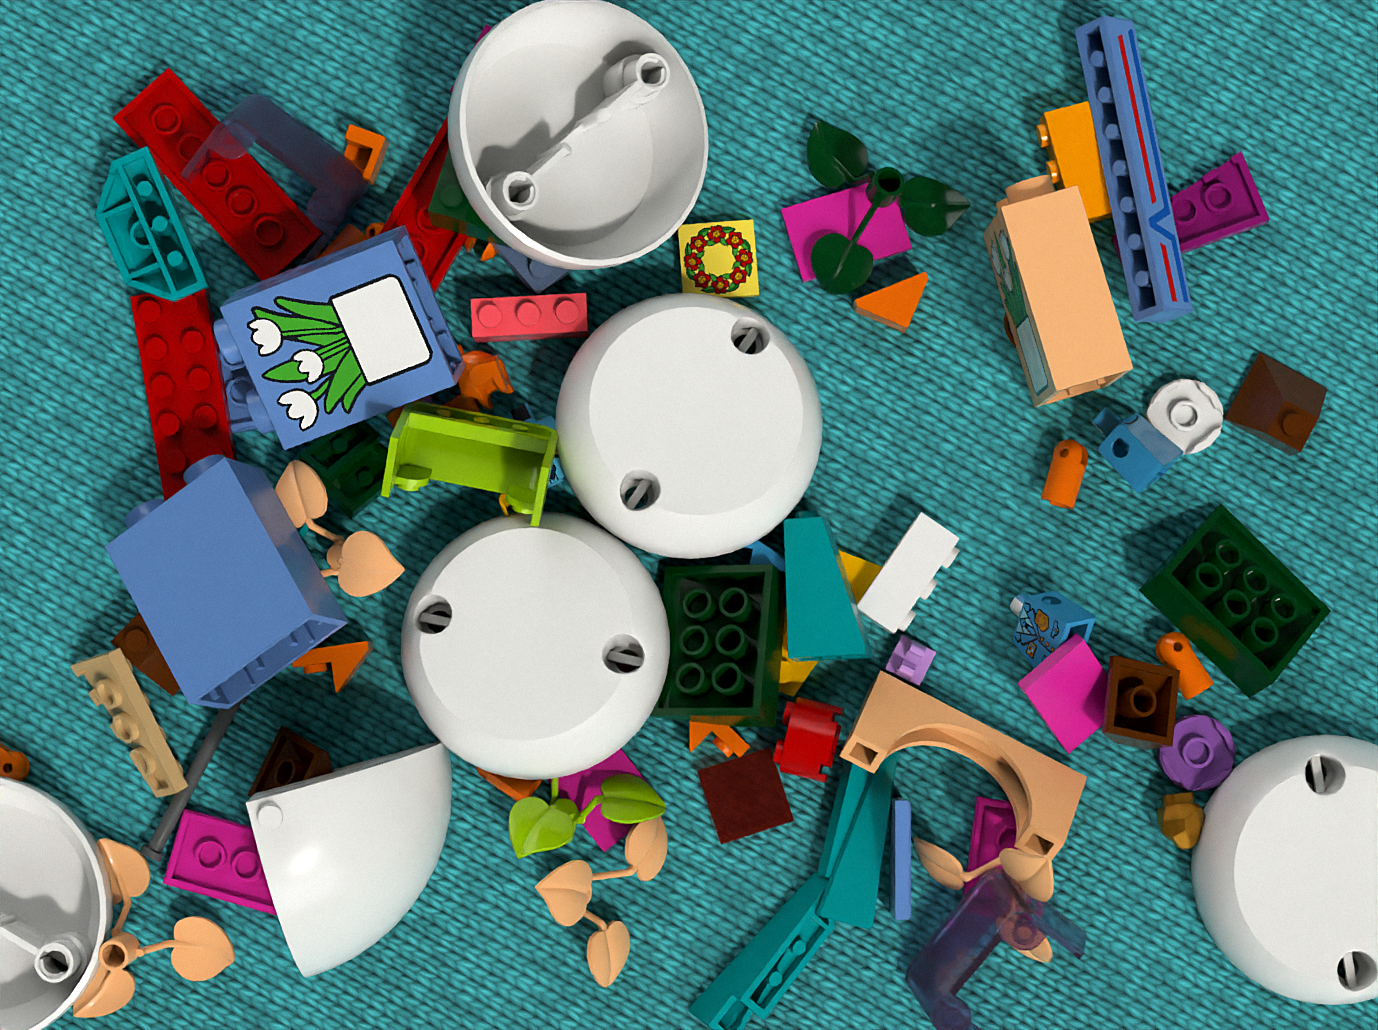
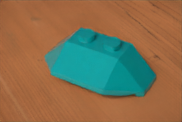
(148, 230)

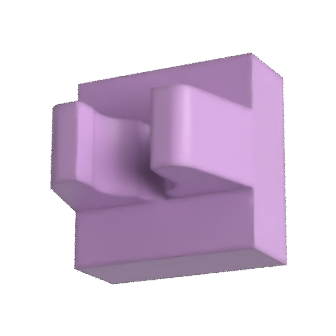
(909, 660)

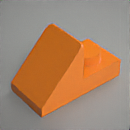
(343, 658)
(727, 739)

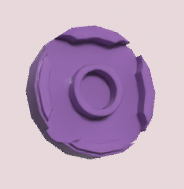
(1199, 755)

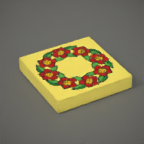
(719, 259)

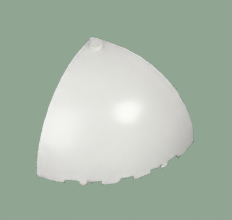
(352, 850)

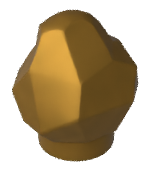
(1181, 819)

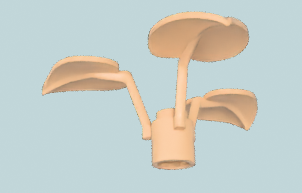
(361, 560)
(1031, 872)
(570, 890)
(199, 944)

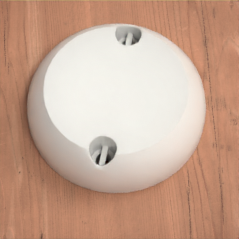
(575, 137)
(690, 423)
(533, 645)
(1294, 869)
(51, 906)

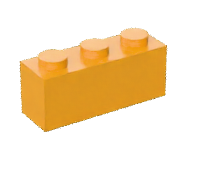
(1075, 156)

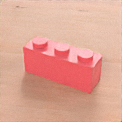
(530, 317)

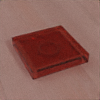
(745, 795)

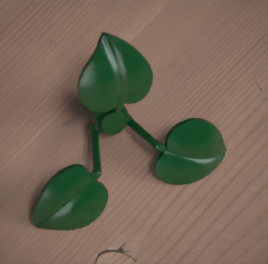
(841, 156)

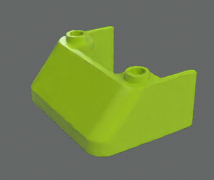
(471, 452)

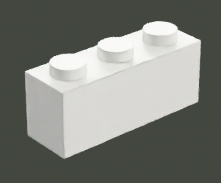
(908, 574)

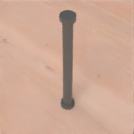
(192, 777)

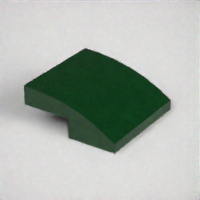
(349, 466)

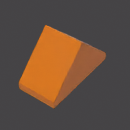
(894, 303)

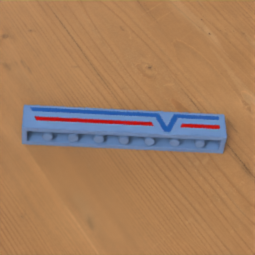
(1133, 170)

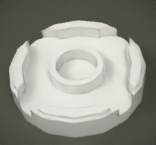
(1186, 414)

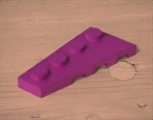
(1216, 207)

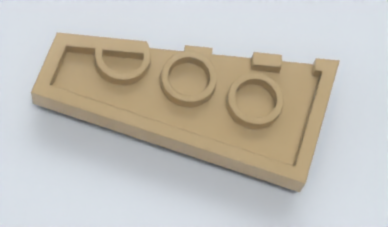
(133, 721)

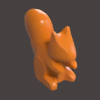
(480, 378)

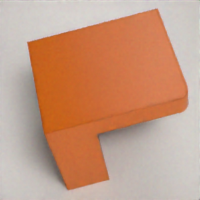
(366, 151)

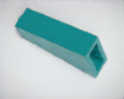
(819, 598)

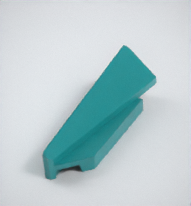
(856, 843)
(767, 963)

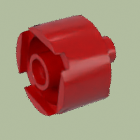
(809, 739)

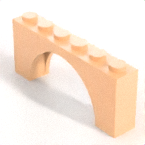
(1037, 786)

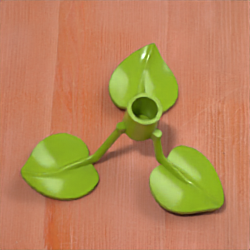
(541, 827)

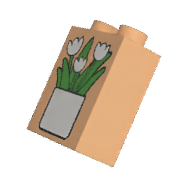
(1055, 292)

